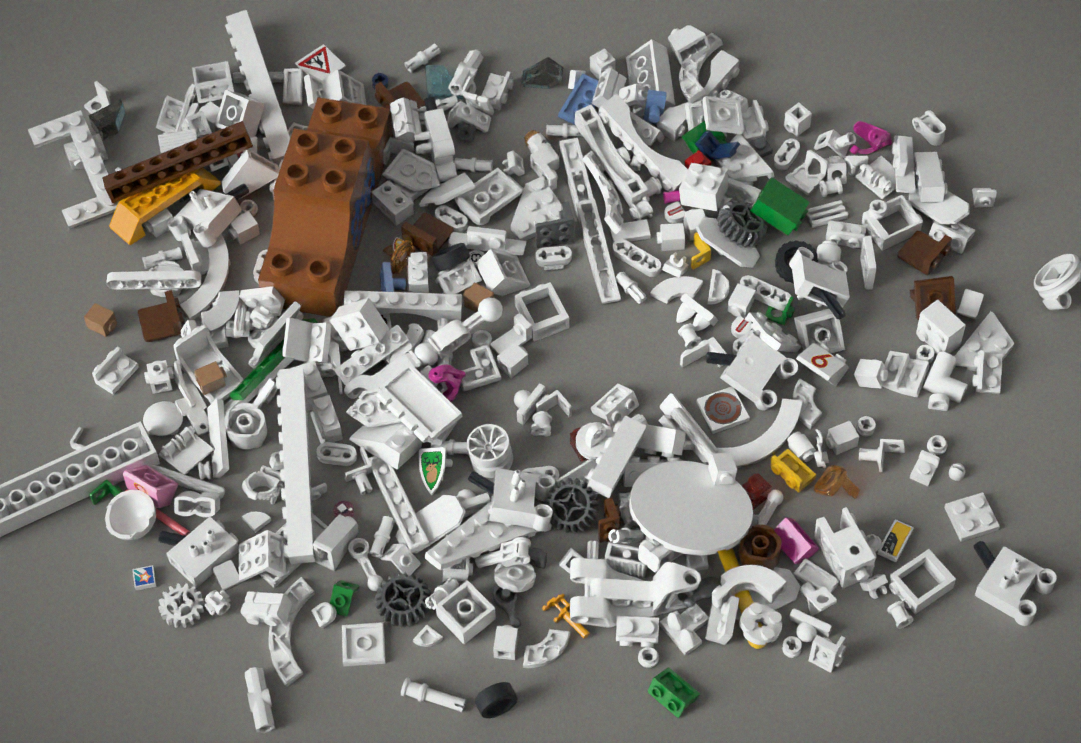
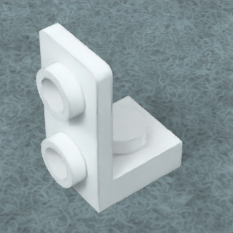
(469, 115)
(519, 334)
(701, 350)

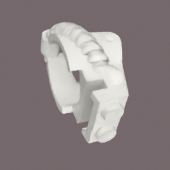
(264, 477)

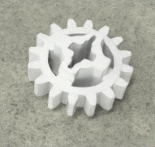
(185, 612)

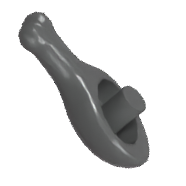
(703, 591)
(506, 600)

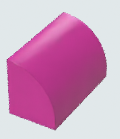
(795, 541)

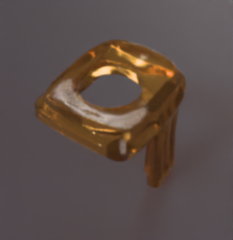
(396, 264)
(840, 479)

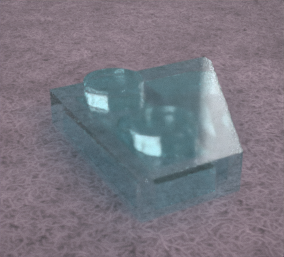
(438, 82)

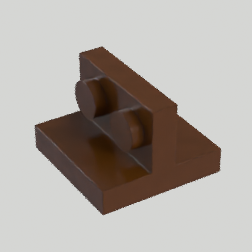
(930, 290)

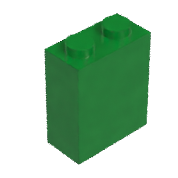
(780, 206)

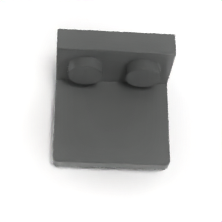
(556, 231)

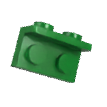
(672, 692)

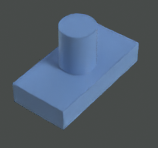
(654, 106)
(388, 283)

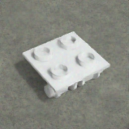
(878, 177)
(185, 451)

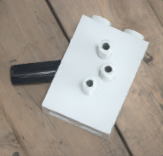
(200, 550)

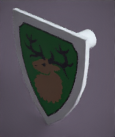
(432, 467)

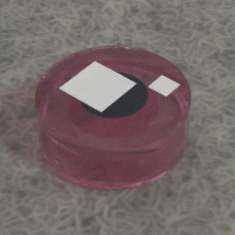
(343, 508)

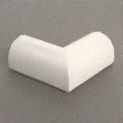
(484, 370)
(940, 380)

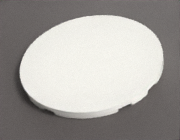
(687, 511)

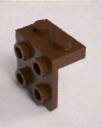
(403, 90)
(427, 233)
(925, 252)
(161, 319)

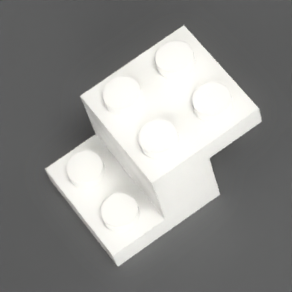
(336, 87)

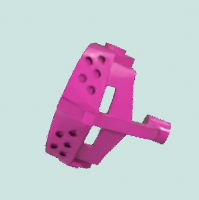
(873, 135)
(451, 377)

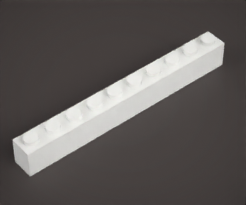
(259, 83)
(296, 466)

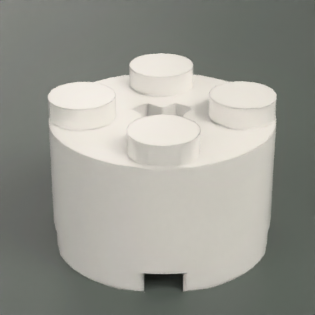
(245, 426)

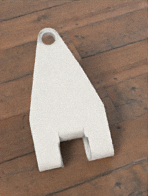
(624, 595)

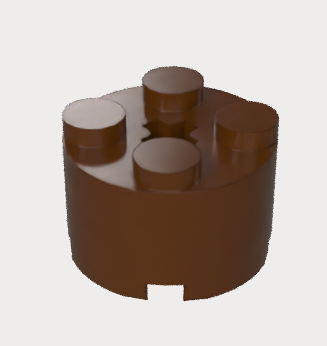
(760, 547)

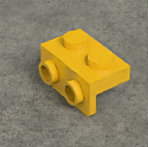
(792, 470)

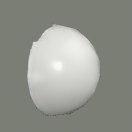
(130, 515)

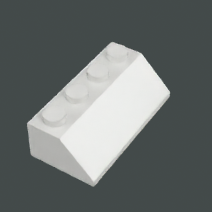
(651, 70)

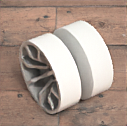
(489, 450)

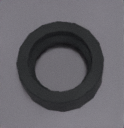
(450, 257)
(496, 700)

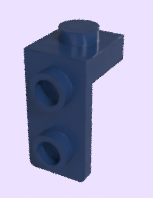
(713, 149)

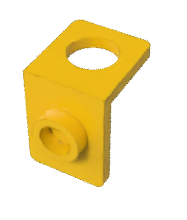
(704, 249)

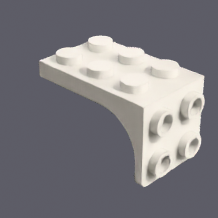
(200, 350)

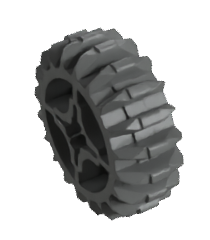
(741, 224)
(573, 497)
(397, 609)

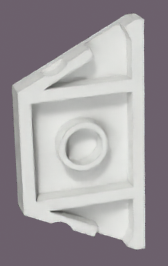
(745, 164)
(988, 337)

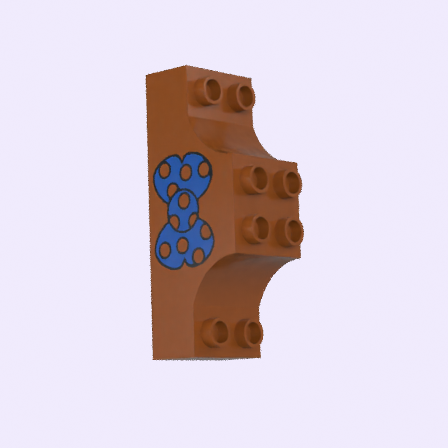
(324, 203)

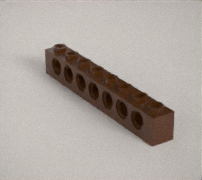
(177, 162)

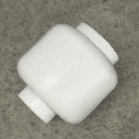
(828, 252)

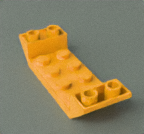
(142, 206)

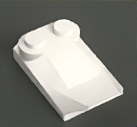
(489, 196)

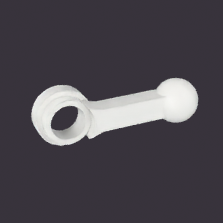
(774, 498)
(374, 580)

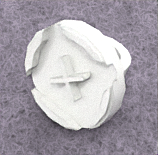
(592, 439)

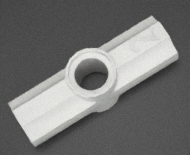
(465, 69)
(259, 700)

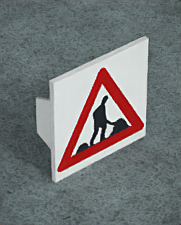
(320, 63)

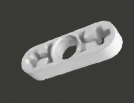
(633, 250)
(760, 285)

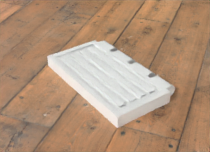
(419, 403)

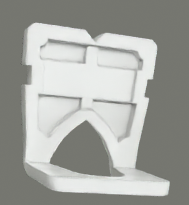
(478, 102)
(801, 178)

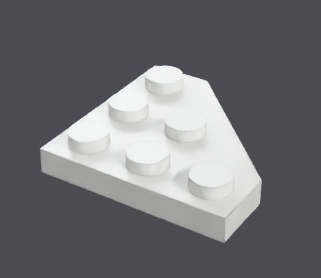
(535, 206)
(772, 333)

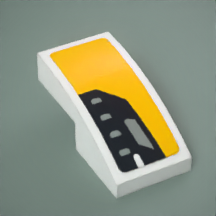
(895, 540)

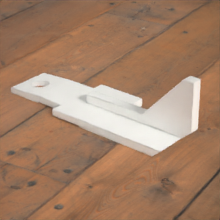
(192, 403)

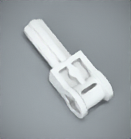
(510, 554)

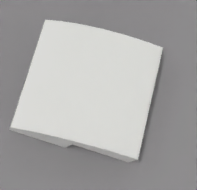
(905, 374)

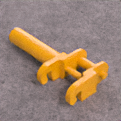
(565, 614)

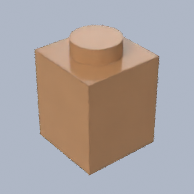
(474, 295)
(100, 320)
(210, 377)

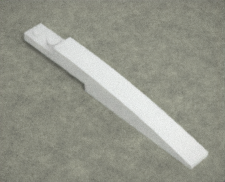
(589, 221)

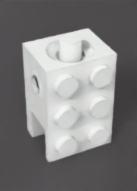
(846, 549)

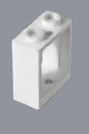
(206, 79)
(880, 235)
(549, 326)
(935, 568)

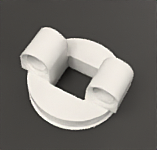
(1056, 290)

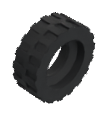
(787, 250)

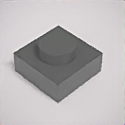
(761, 146)
(537, 557)

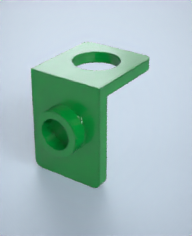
(787, 313)
(107, 488)
(342, 596)

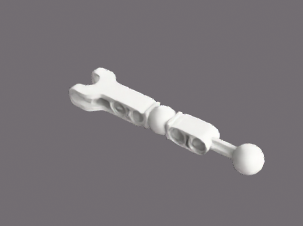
(440, 344)

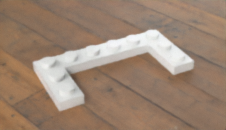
(76, 126)

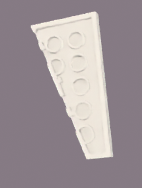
(475, 537)

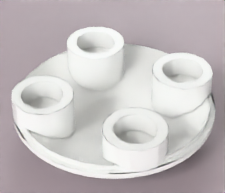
(162, 419)

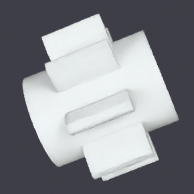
(262, 317)
(217, 602)

